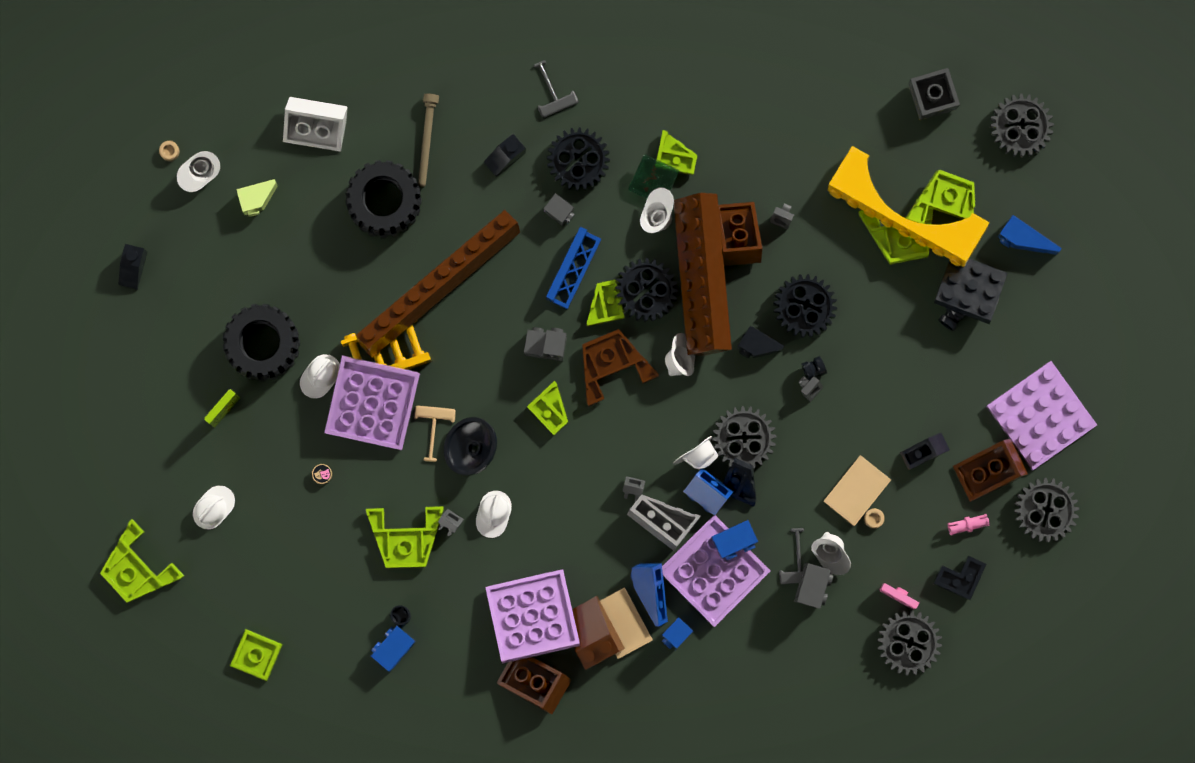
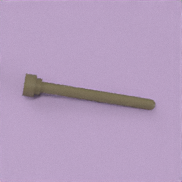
(430, 103)

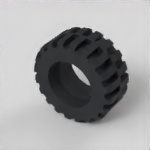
(371, 175)
(242, 323)

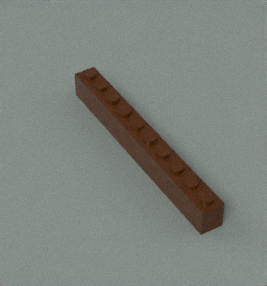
(438, 283)

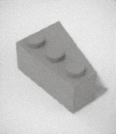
(662, 520)

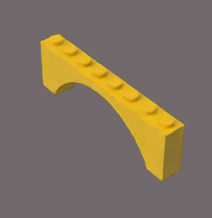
(950, 240)

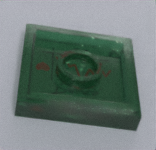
(652, 175)

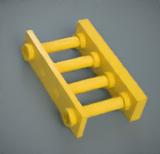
(419, 357)

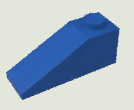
(1023, 237)
(649, 586)

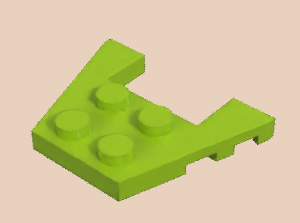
(945, 194)
(894, 245)
(407, 545)
(129, 573)

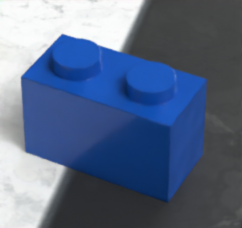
(708, 491)
(735, 540)
(676, 634)
(392, 648)

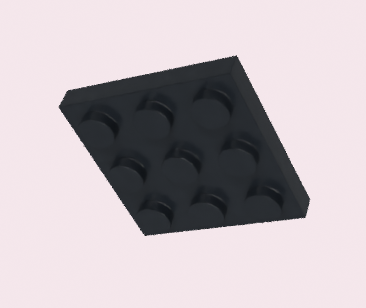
(971, 289)

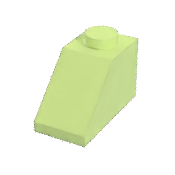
(256, 197)

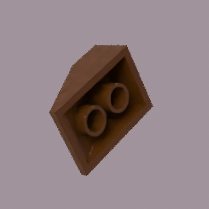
(740, 234)
(990, 469)
(595, 633)
(535, 682)

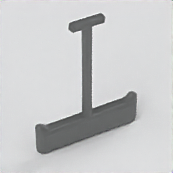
(558, 104)
(793, 577)

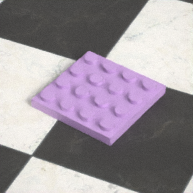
(372, 402)
(1041, 415)
(707, 580)
(532, 616)

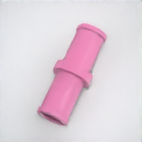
(968, 524)

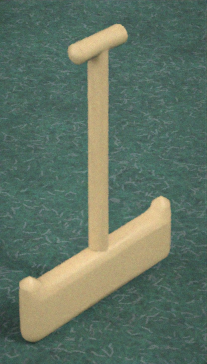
(434, 413)

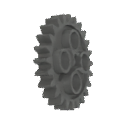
(1020, 108)
(743, 419)
(1064, 514)
(915, 625)

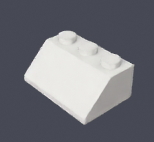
(314, 124)

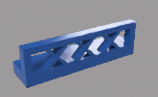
(566, 265)

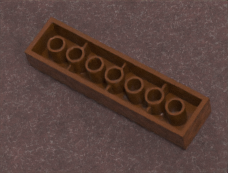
(702, 274)

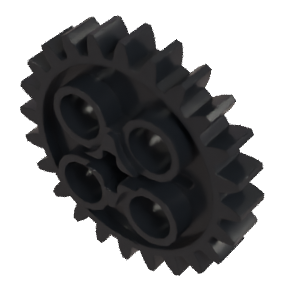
(566, 146)
(634, 277)
(810, 289)

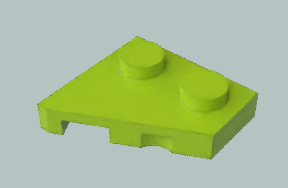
(676, 154)
(604, 304)
(549, 409)

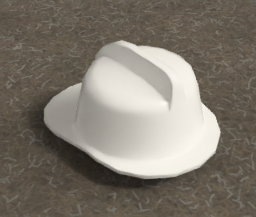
(198, 171)
(657, 211)
(677, 359)
(319, 376)
(700, 456)
(213, 507)
(493, 514)
(831, 554)

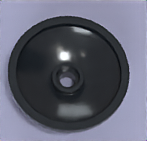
(462, 445)

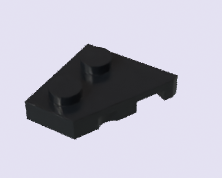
(741, 481)

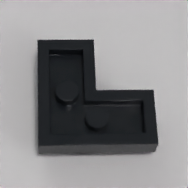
(963, 582)

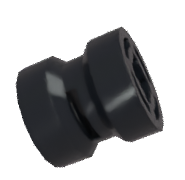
(951, 319)
(814, 368)
(400, 615)

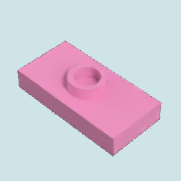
(899, 595)

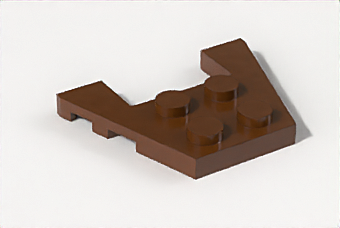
(610, 355)

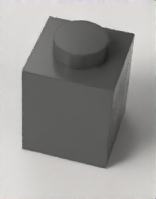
(559, 210)

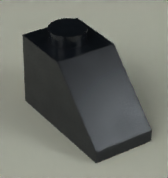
(505, 155)
(131, 266)
(758, 344)
(924, 451)

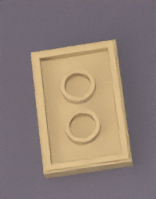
(857, 490)
(626, 621)

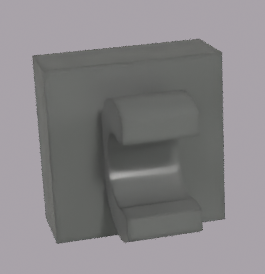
(782, 217)
(810, 388)
(633, 486)
(451, 521)

